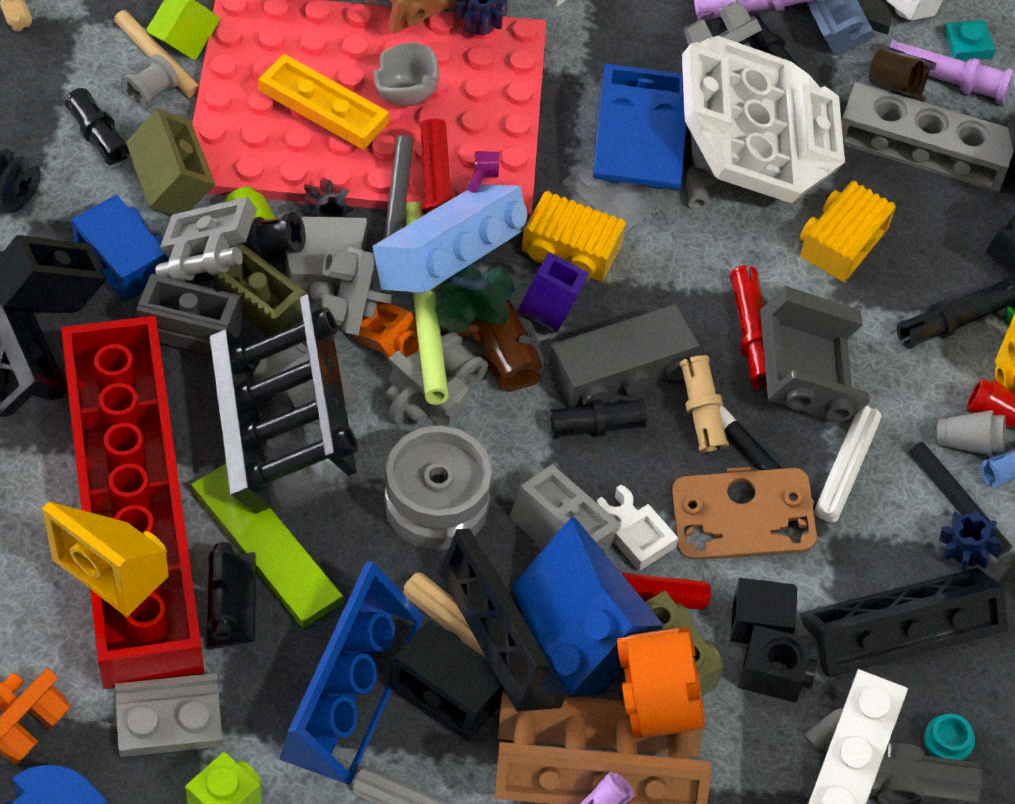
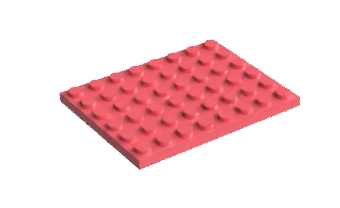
(483, 94)

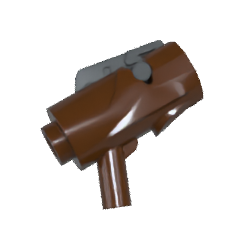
(508, 349)

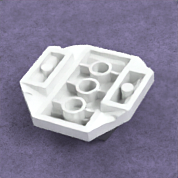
(759, 119)

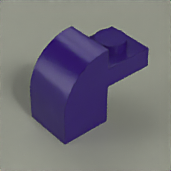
(552, 292)

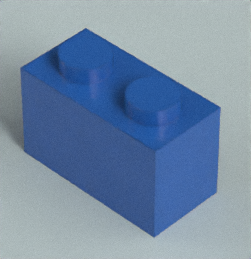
(120, 244)

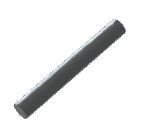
(399, 185)

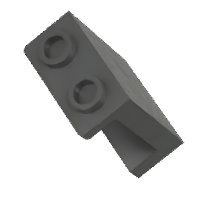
(809, 354)

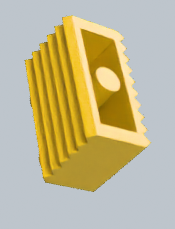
(846, 230)
(574, 234)

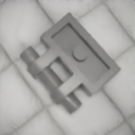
(206, 231)

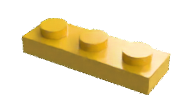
(323, 101)

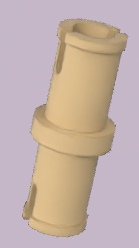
(704, 403)

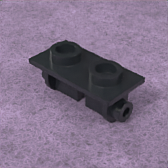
(230, 597)

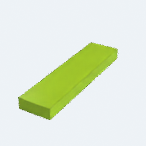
(279, 556)

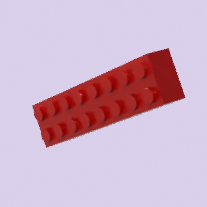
(132, 476)

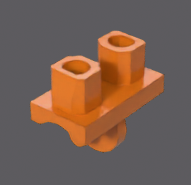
(40, 700)

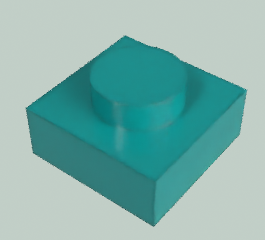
(969, 40)

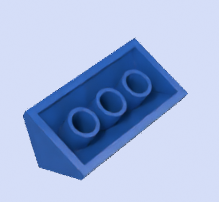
(345, 672)

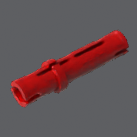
(748, 304)

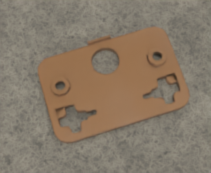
(745, 526)

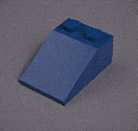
(579, 608)

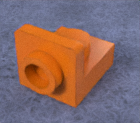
(389, 331)

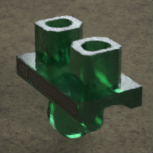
(472, 298)

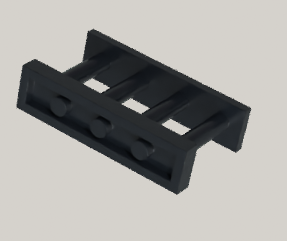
(241, 397)

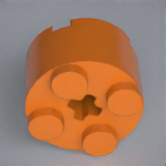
(661, 683)

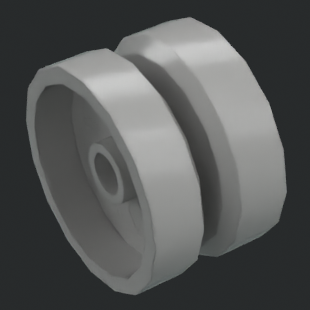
(437, 484)

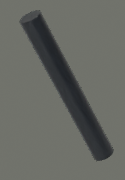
(951, 488)

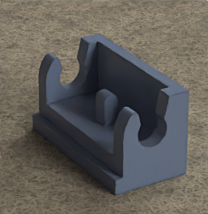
(841, 24)

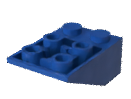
(640, 127)

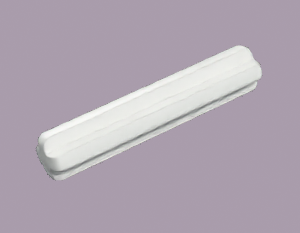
(847, 464)

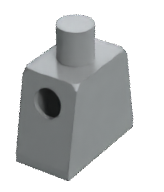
(323, 234)

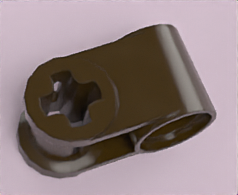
(900, 73)

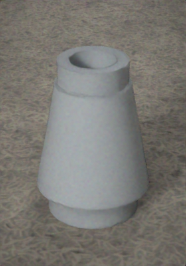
(973, 432)

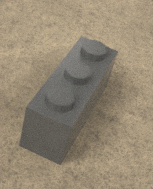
(622, 357)

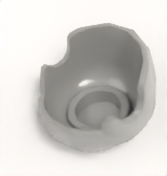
(407, 74)

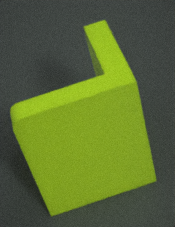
(184, 26)

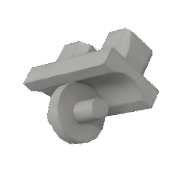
(736, 20)
(358, 288)
(409, 396)

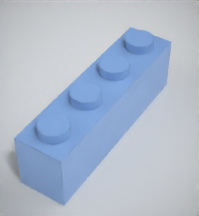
(450, 238)

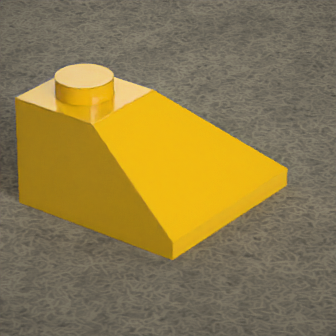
(106, 555)

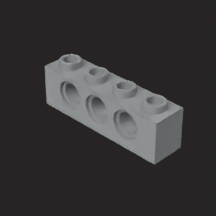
(927, 136)

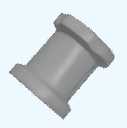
(149, 81)
(462, 362)

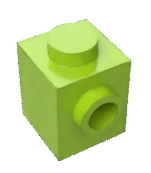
(225, 783)

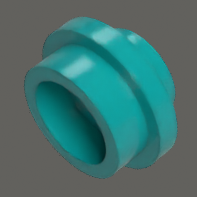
(949, 737)

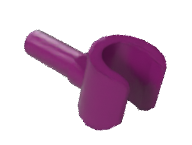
(485, 167)

